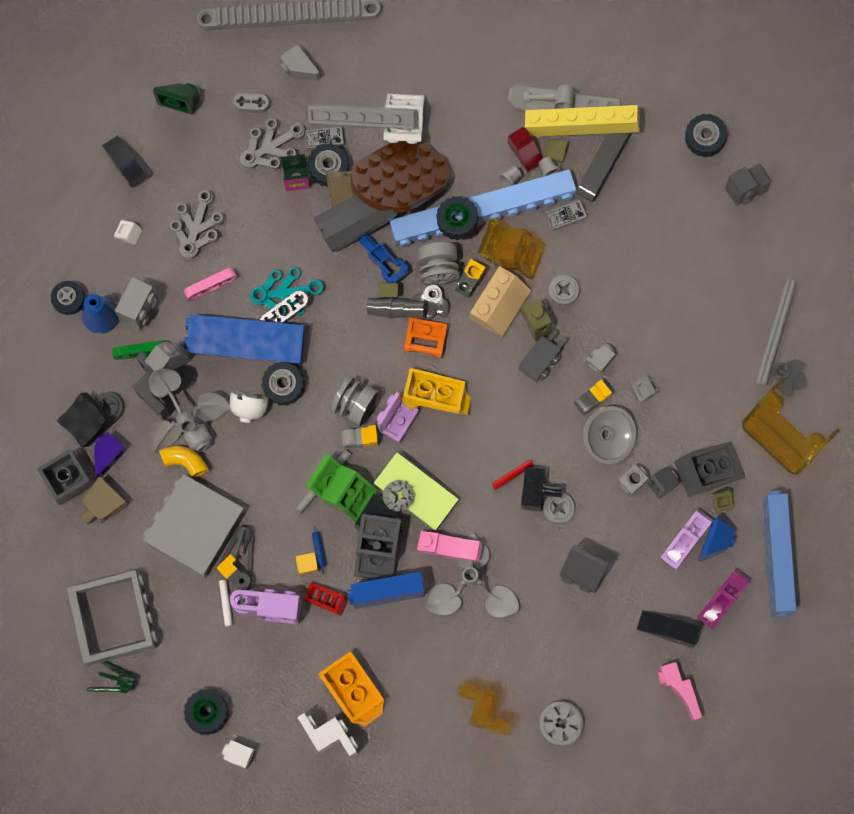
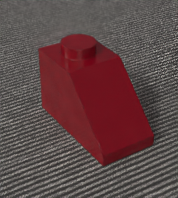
(524, 149)

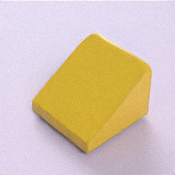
(307, 564)

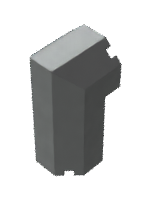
(350, 222)

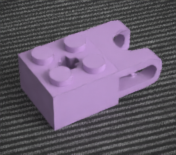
(268, 605)

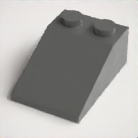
(709, 469)
(583, 570)

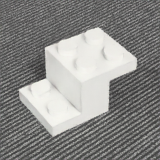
(409, 102)
(328, 735)

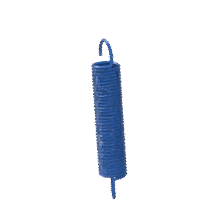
(318, 549)

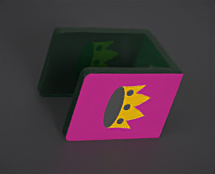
(292, 165)

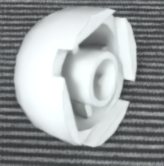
(247, 405)

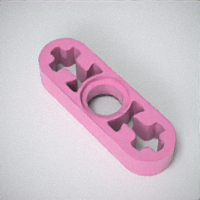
(210, 284)

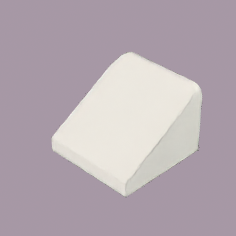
(128, 232)

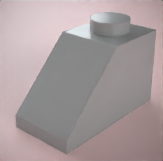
(298, 65)

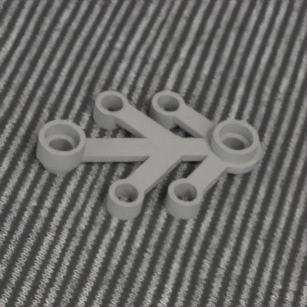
(269, 146)
(196, 227)

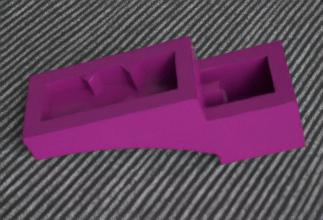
(723, 599)

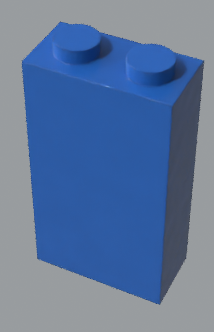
(386, 590)

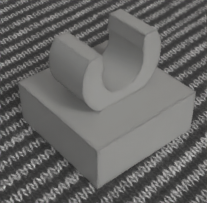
(644, 389)

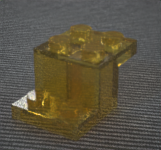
(511, 248)
(483, 709)

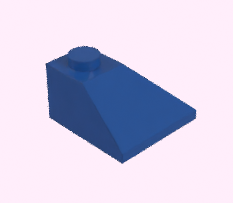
(717, 540)

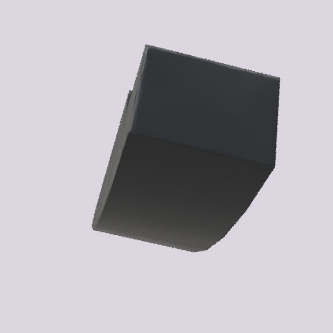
(124, 161)

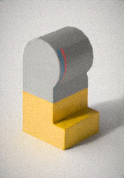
(359, 437)

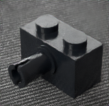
(535, 489)

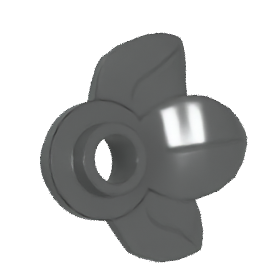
(433, 305)
(792, 375)

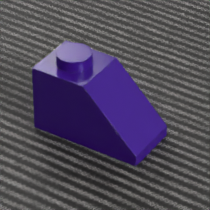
(106, 453)

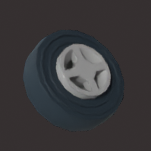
(67, 291)

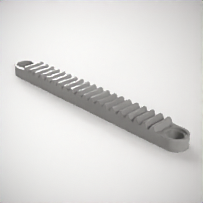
(288, 14)

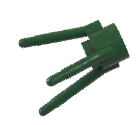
(125, 681)

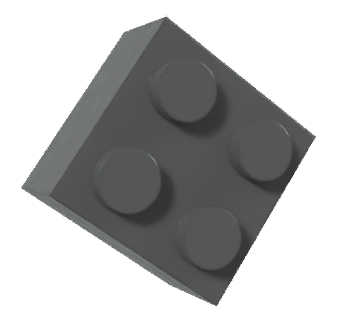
(64, 476)

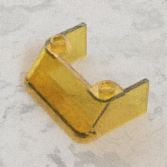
(780, 437)

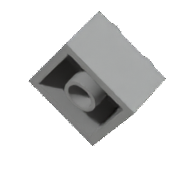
(136, 304)

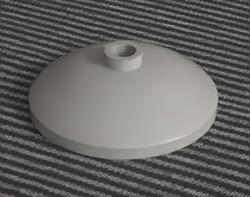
(618, 437)

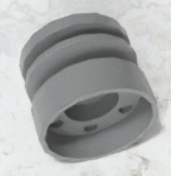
(438, 263)
(357, 402)

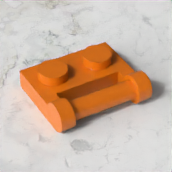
(425, 331)

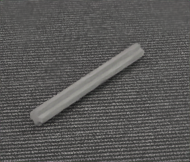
(776, 332)

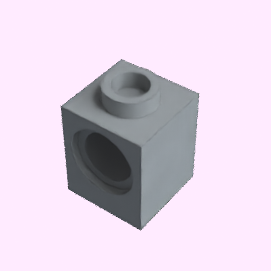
(629, 487)

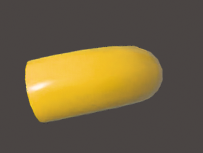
(186, 457)

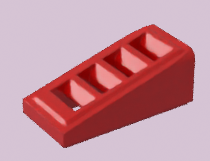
(341, 604)

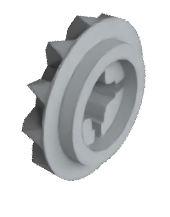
(563, 281)
(401, 504)
(568, 508)

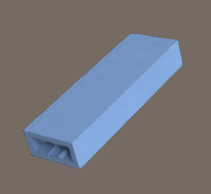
(778, 554)

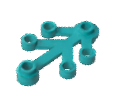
(283, 291)

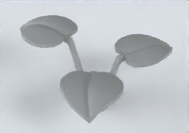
(165, 433)
(444, 599)

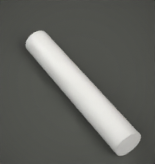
(225, 603)

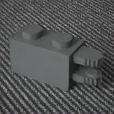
(541, 357)

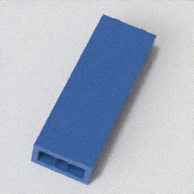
(244, 339)

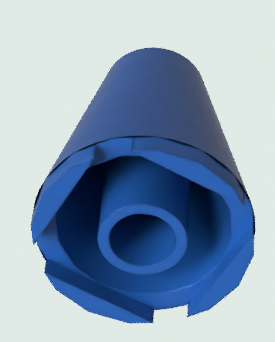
(99, 314)

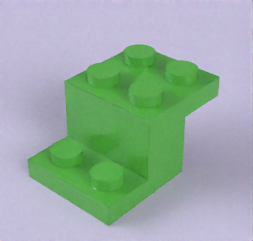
(341, 487)

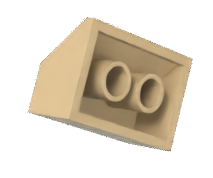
(500, 302)

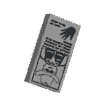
(321, 136)
(566, 215)

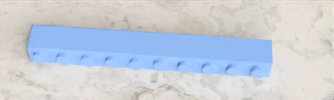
(489, 206)

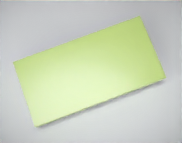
(430, 499)

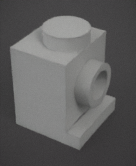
(600, 358)

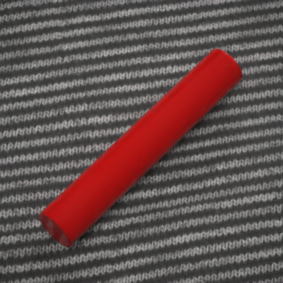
(511, 475)

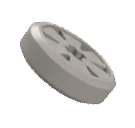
(573, 725)

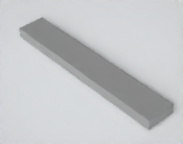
(362, 116)

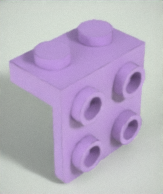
(396, 418)

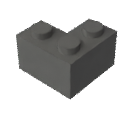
(746, 184)

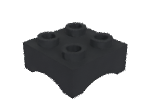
(85, 419)

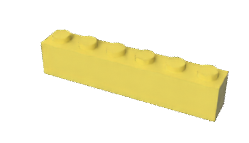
(582, 121)

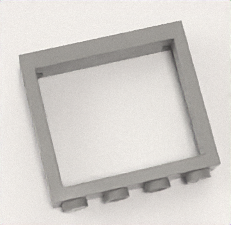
(146, 619)

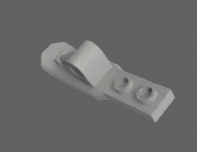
(536, 98)

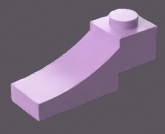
(687, 538)

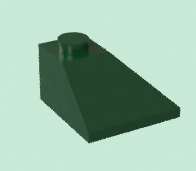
(177, 97)

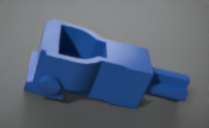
(379, 256)

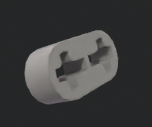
(250, 105)

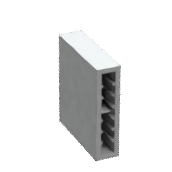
(193, 525)

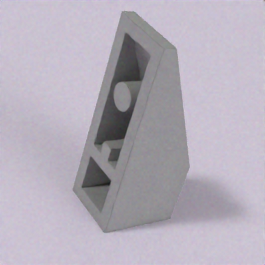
(166, 357)

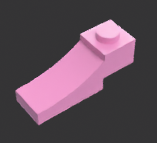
(449, 546)
(671, 678)

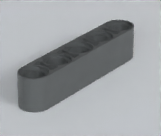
(601, 165)

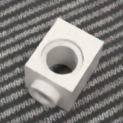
(238, 754)

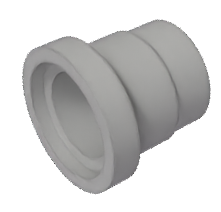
(548, 166)
(510, 177)

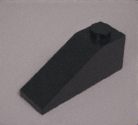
(669, 629)

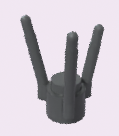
(241, 537)

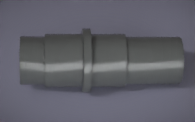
(396, 308)

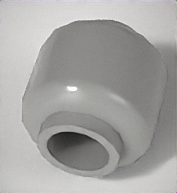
(199, 438)

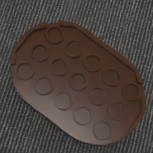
(399, 176)

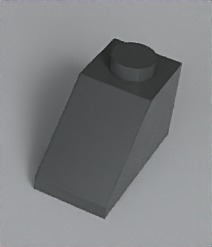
(663, 482)

